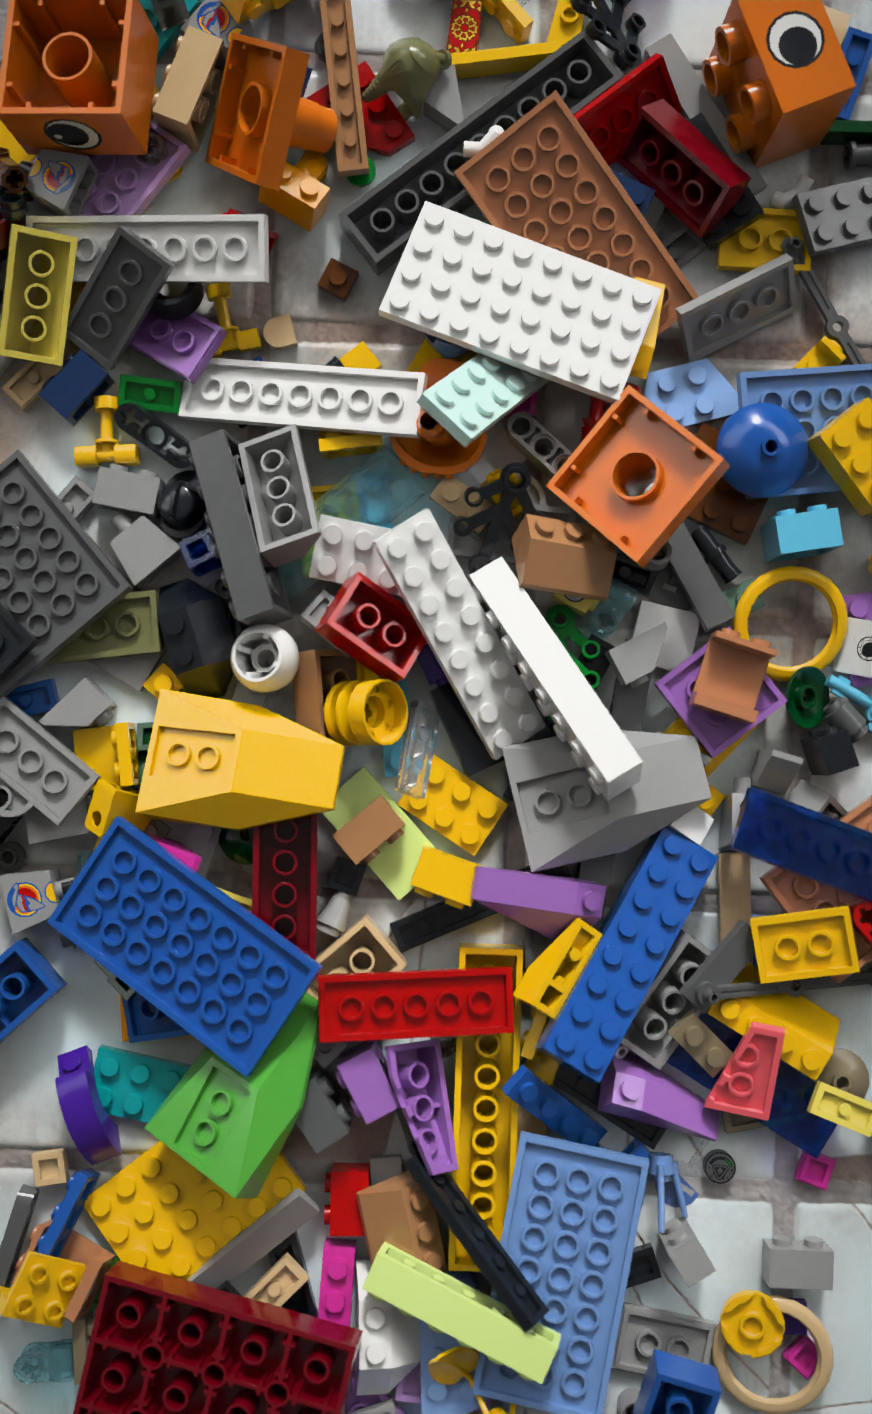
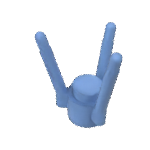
(660, 1169)

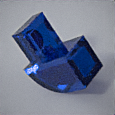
(199, 551)

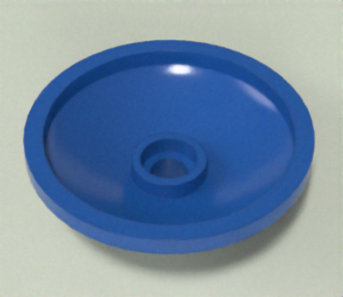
(753, 468)

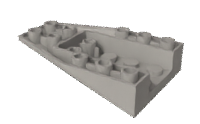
(572, 824)

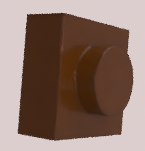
(338, 279)

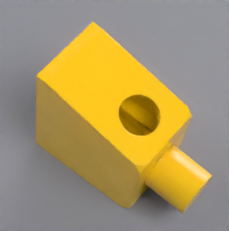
(109, 802)

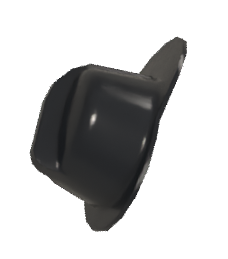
(180, 505)

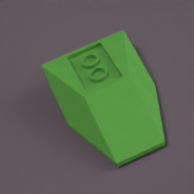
(237, 1123)

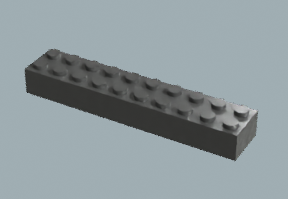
(386, 215)

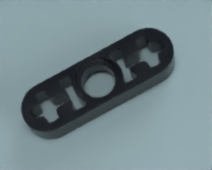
(141, 415)

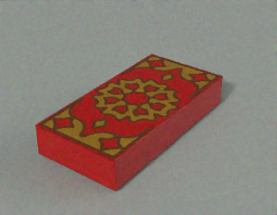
(464, 26)

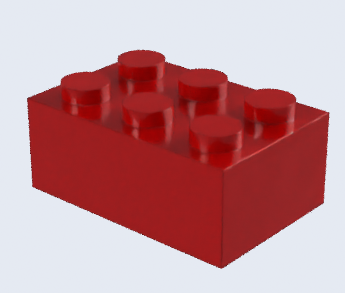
(372, 628)

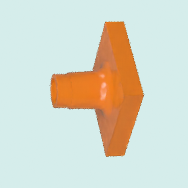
(264, 112)
(620, 459)

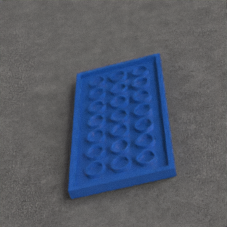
(184, 945)

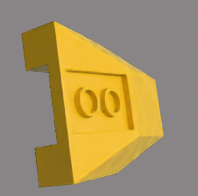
(234, 765)

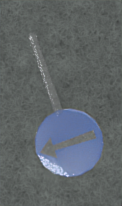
(688, 1177)

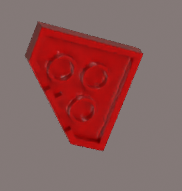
(383, 124)

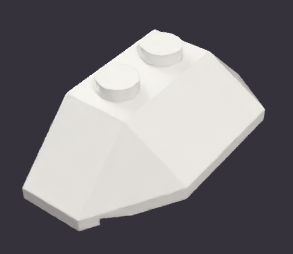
(388, 1342)

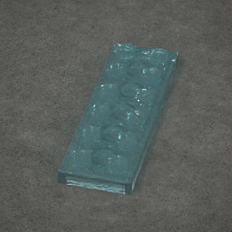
(370, 495)

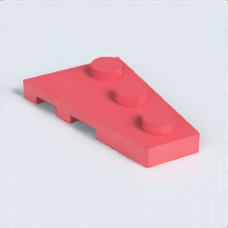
(750, 1074)

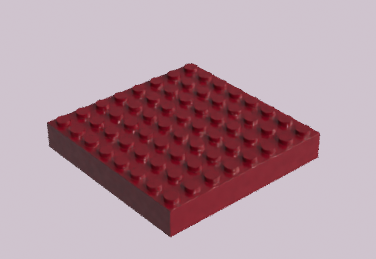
(208, 1351)

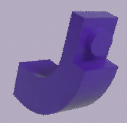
(82, 1109)

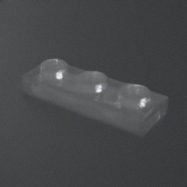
(417, 750)

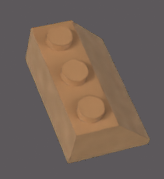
(563, 558)
(313, 681)
(402, 1216)

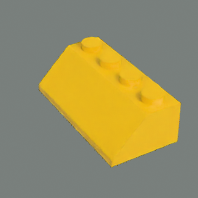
(808, 1027)

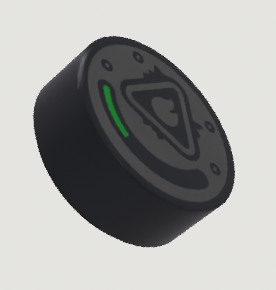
(719, 1166)

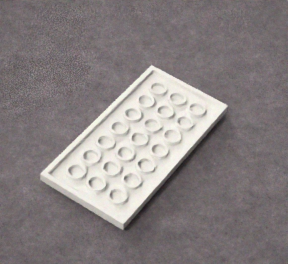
(520, 302)

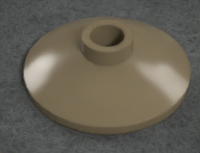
(848, 1065)

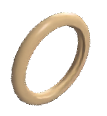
(790, 1403)

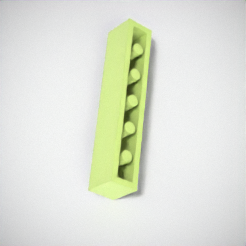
(460, 1312)

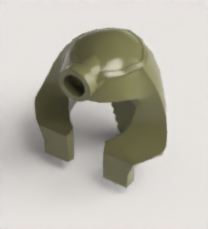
(410, 71)

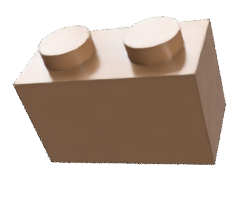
(369, 830)

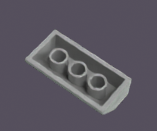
(280, 495)
(664, 1003)

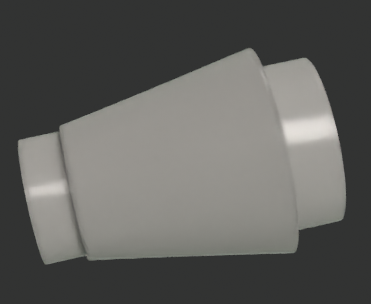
(335, 914)

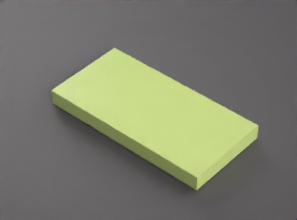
(396, 860)

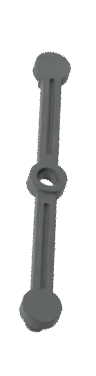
(822, 302)
(710, 994)

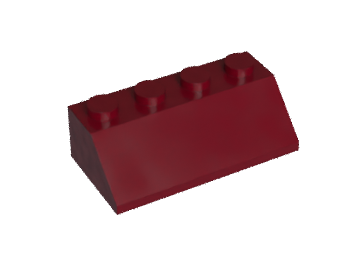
(682, 167)

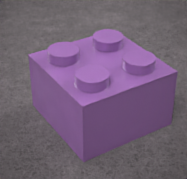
(366, 1075)

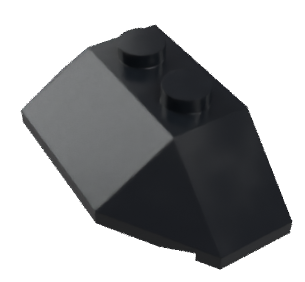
(197, 637)

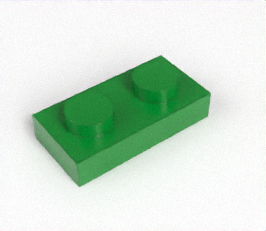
(150, 393)

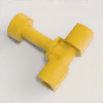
(244, 340)
(106, 448)

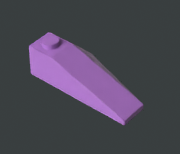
(539, 900)
(421, 1090)
(648, 1095)

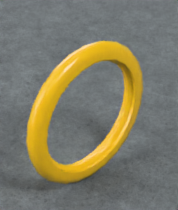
(807, 576)

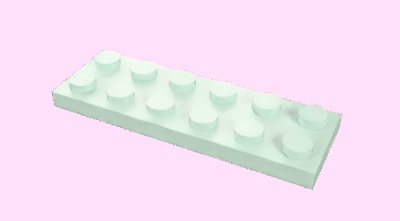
(478, 396)

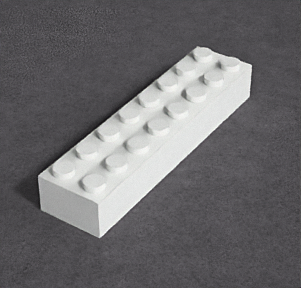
(556, 682)

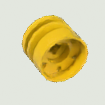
(366, 712)

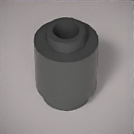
(845, 716)

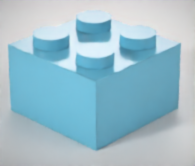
(801, 534)

